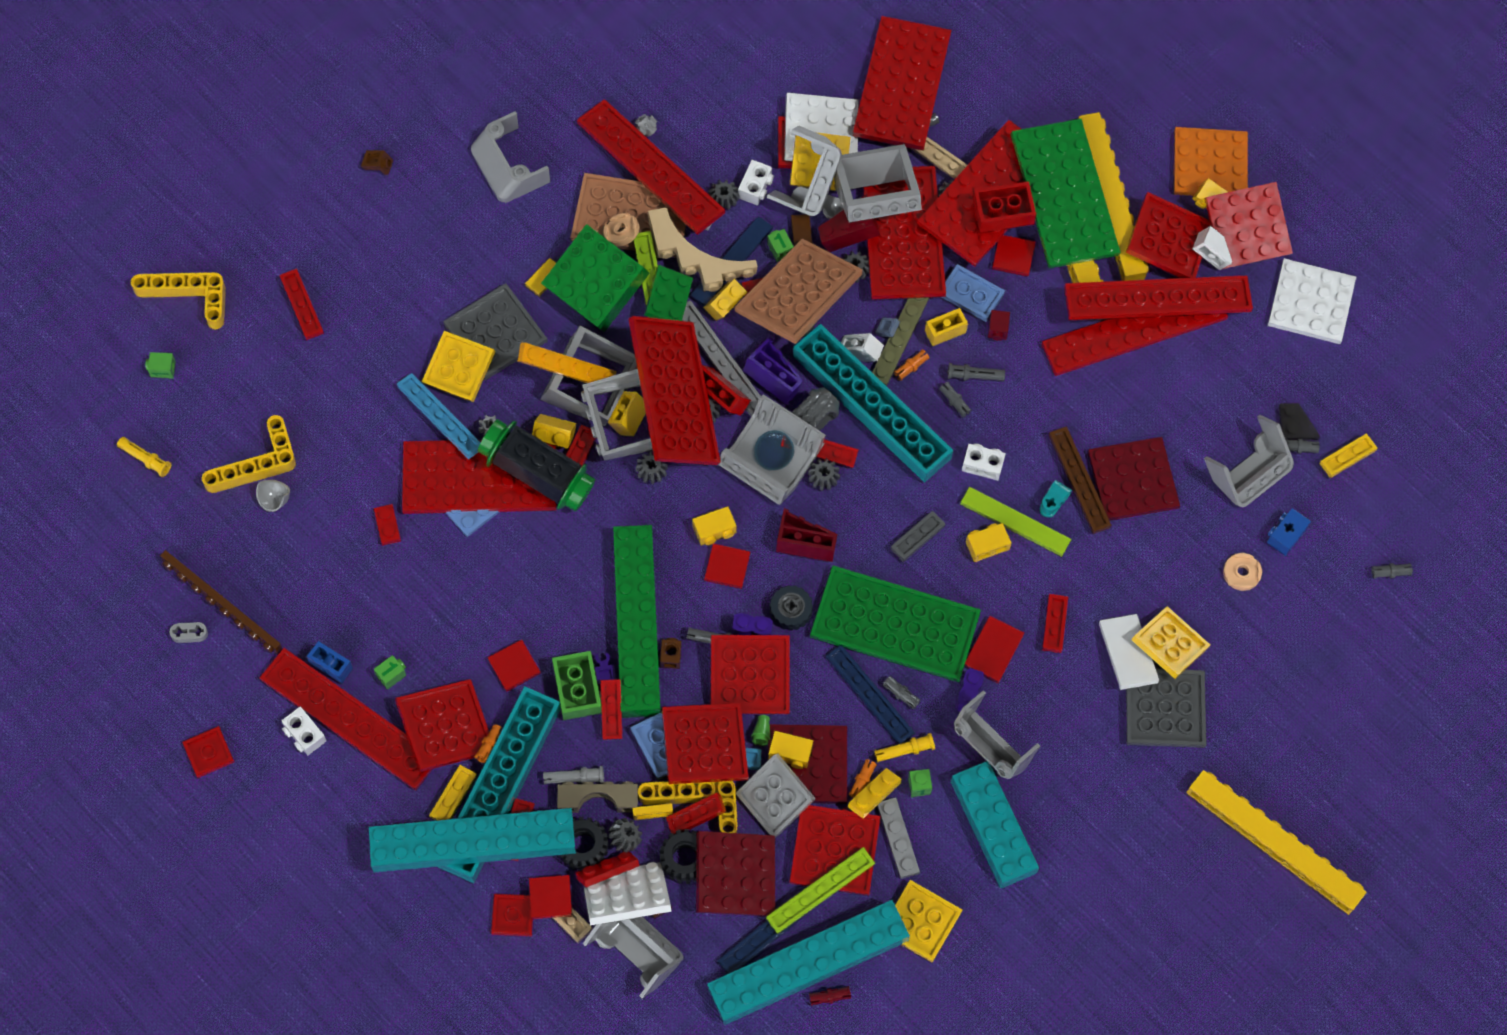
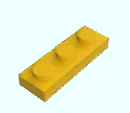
(1348, 455)
(874, 793)
(453, 794)

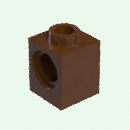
(666, 660)

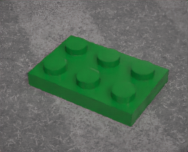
(668, 294)

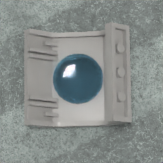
(762, 460)

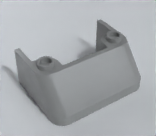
(504, 181)
(811, 199)
(1259, 470)
(989, 742)
(642, 946)

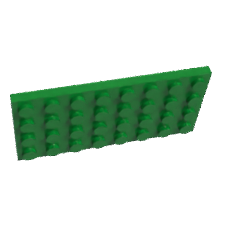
(1065, 193)
(895, 623)

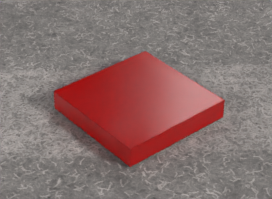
(1014, 255)
(727, 566)
(514, 665)
(208, 752)
(550, 897)
(511, 915)

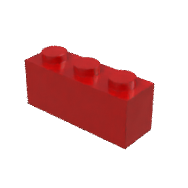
(724, 392)

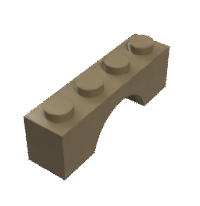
(573, 796)

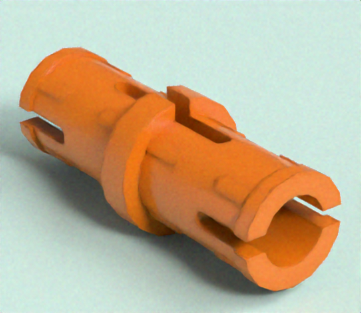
(911, 365)
(488, 743)
(863, 778)

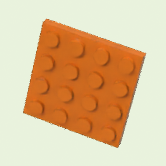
(1211, 155)

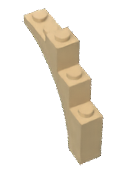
(690, 259)

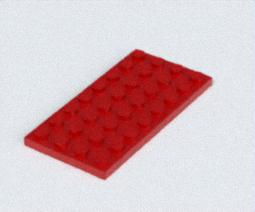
(902, 83)
(953, 213)
(906, 257)
(674, 391)
(444, 480)

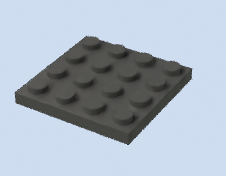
(497, 323)
(1168, 711)

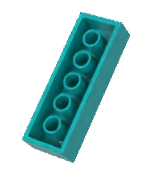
(994, 824)

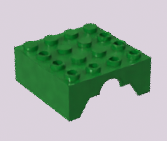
(595, 278)

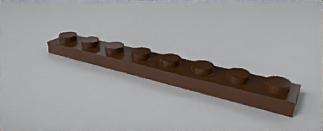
(226, 608)

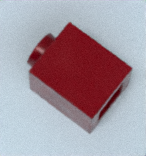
(998, 325)

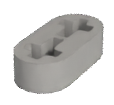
(187, 636)

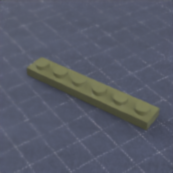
(896, 345)

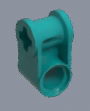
(1055, 498)

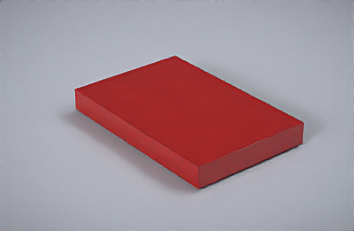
(994, 649)

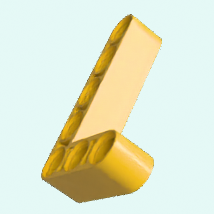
(169, 289)
(256, 463)
(678, 798)

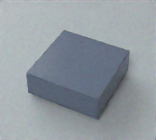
(887, 327)

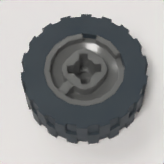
(791, 607)

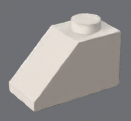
(1213, 248)
(863, 346)

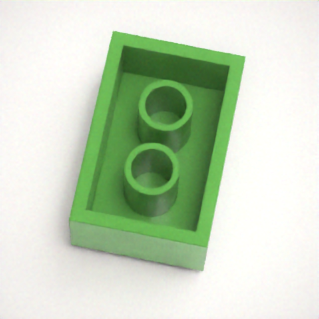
(577, 685)

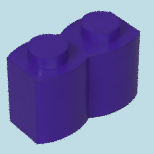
(747, 625)
(970, 687)

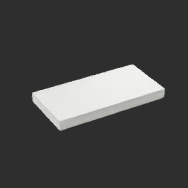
(1129, 661)

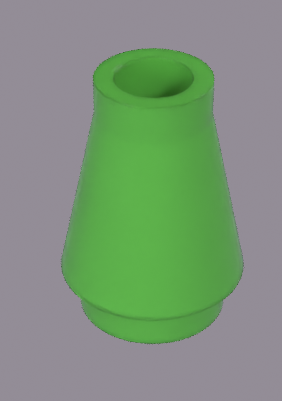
(761, 732)

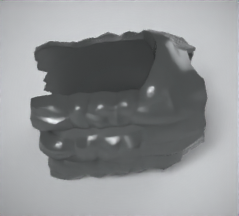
(818, 408)

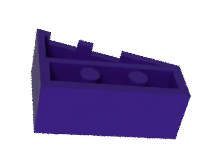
(773, 372)

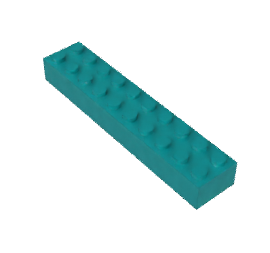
(872, 403)
(509, 764)
(472, 840)
(808, 962)

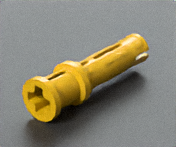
(150, 460)
(914, 746)

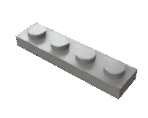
(898, 838)

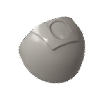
(832, 206)
(272, 494)

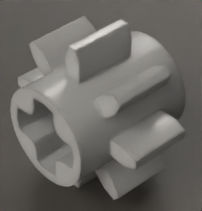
(646, 125)
(487, 422)

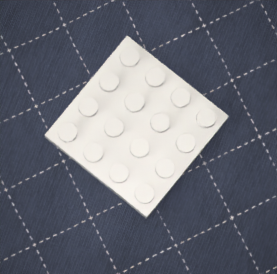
(819, 115)
(1312, 301)
(628, 895)

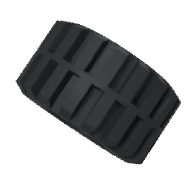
(670, 846)
(597, 853)

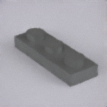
(917, 536)

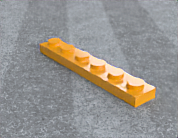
(562, 364)

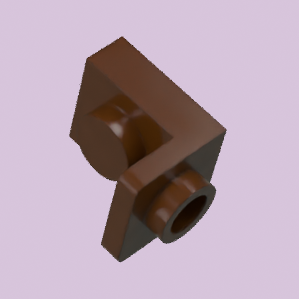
(377, 161)

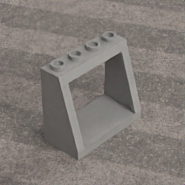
(875, 168)
(599, 346)
(613, 383)

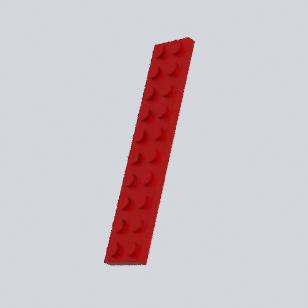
(651, 166)
(1158, 297)
(1118, 337)
(344, 716)

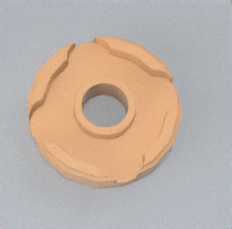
(625, 236)
(1240, 582)

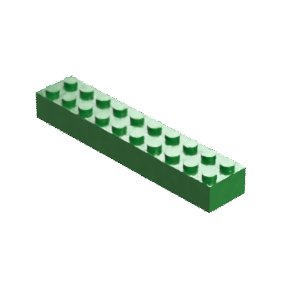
(636, 621)

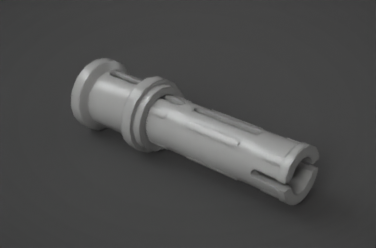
(582, 775)

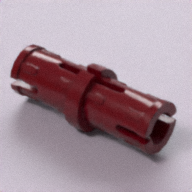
(830, 995)

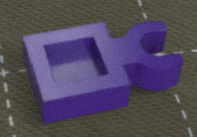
(604, 671)

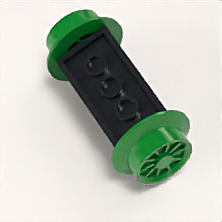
(536, 464)

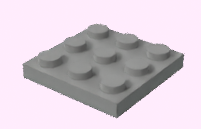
(775, 795)

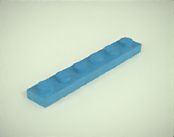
(439, 415)

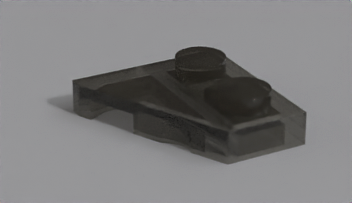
(1295, 423)

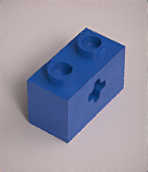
(1295, 524)
(329, 662)

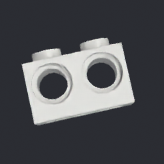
(759, 184)
(982, 466)
(306, 729)

